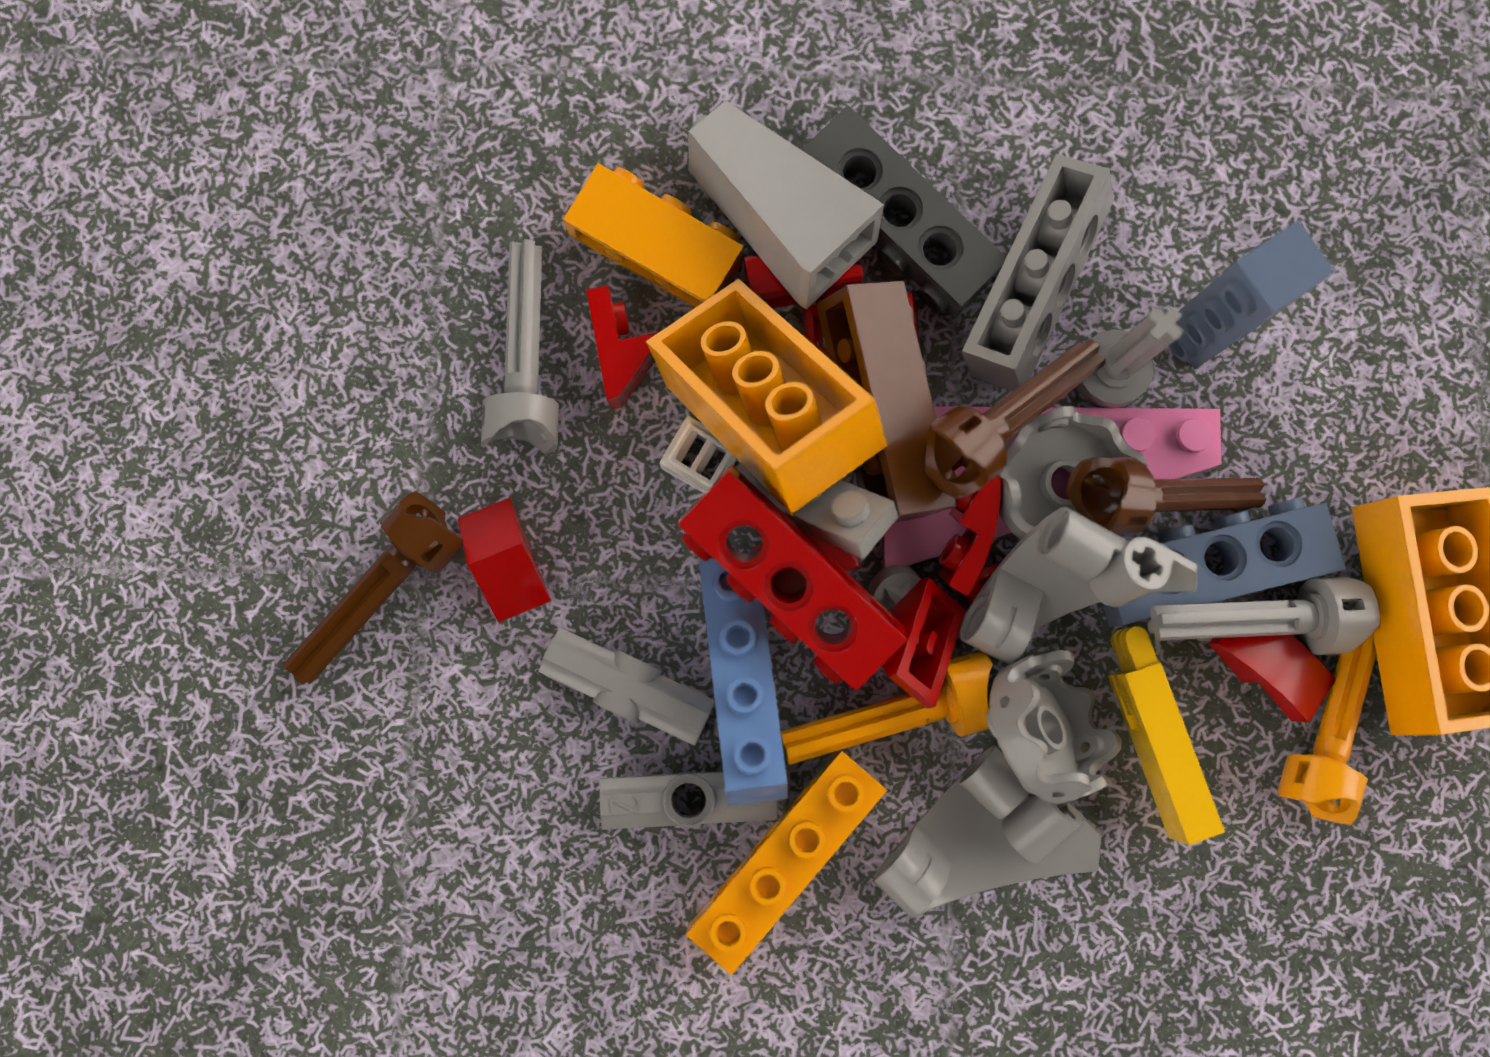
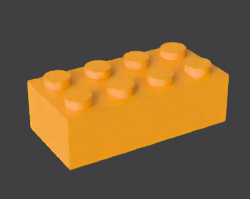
(768, 395)
(1433, 596)

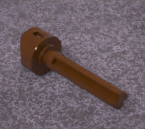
(978, 439)
(1128, 495)
(415, 542)

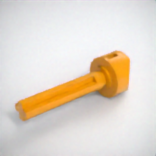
(961, 702)
(1324, 775)

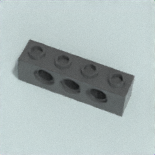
(853, 146)

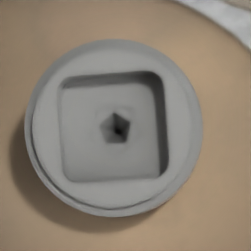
(892, 584)

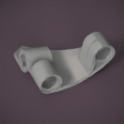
(1062, 569)
(985, 838)

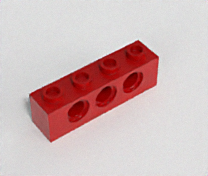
(845, 656)

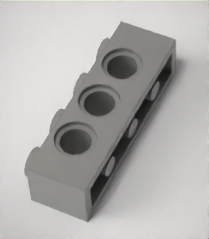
(1039, 273)

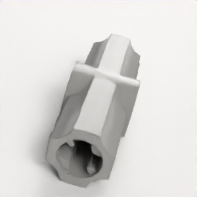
(627, 686)
(648, 802)

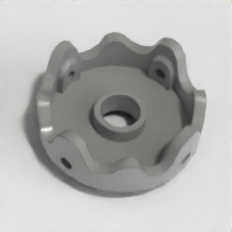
(1048, 443)
(1049, 728)

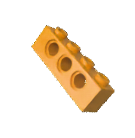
(784, 861)

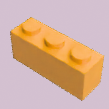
(653, 236)

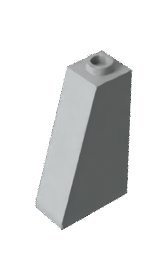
(782, 201)

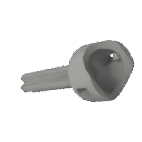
(1129, 359)
(519, 410)
(1313, 615)

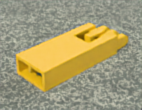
(1162, 740)

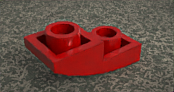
(967, 554)
(1282, 668)

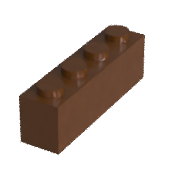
(876, 344)

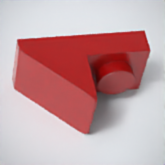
(621, 360)

